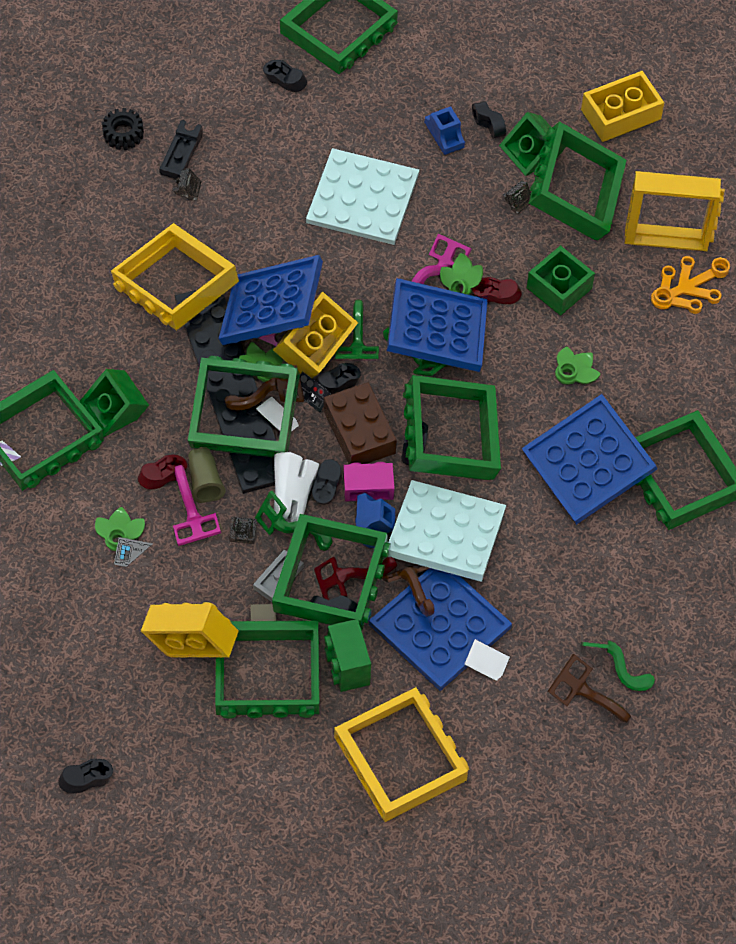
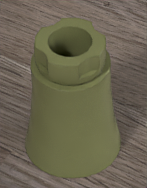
(204, 476)

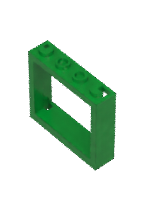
(291, 29)
(541, 198)
(30, 395)
(240, 444)
(715, 453)
(445, 465)
(316, 612)
(278, 708)

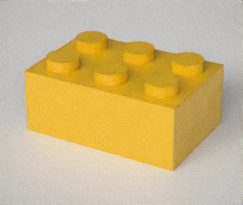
(622, 106)
(316, 344)
(190, 630)

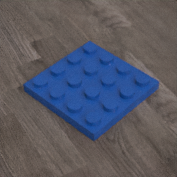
(271, 300)
(437, 325)
(589, 459)
(441, 641)

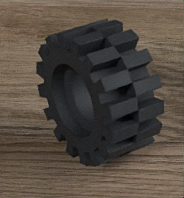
(122, 139)

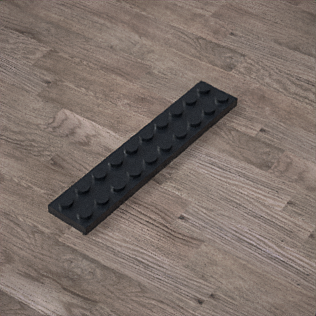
(203, 333)

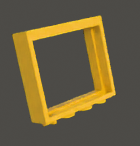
(678, 187)
(154, 250)
(387, 809)

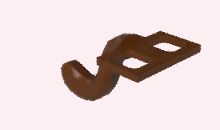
(274, 384)
(410, 574)
(580, 687)

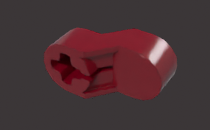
(498, 290)
(161, 472)

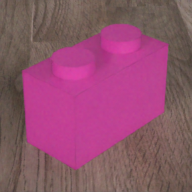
(373, 479)

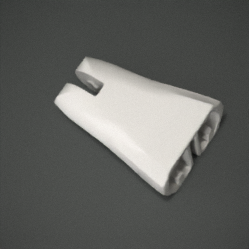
(293, 483)

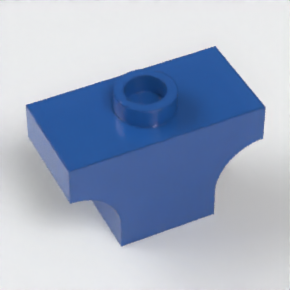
(446, 130)
(374, 514)

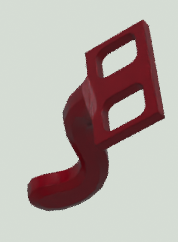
(341, 575)

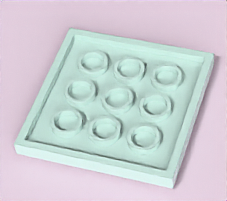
(362, 196)
(446, 530)

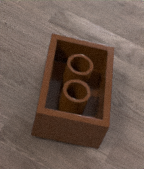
(360, 425)

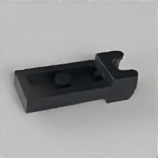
(181, 150)

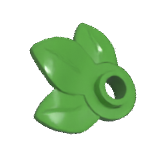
(461, 274)
(256, 354)
(578, 365)
(119, 526)

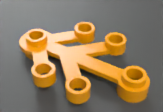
(689, 286)

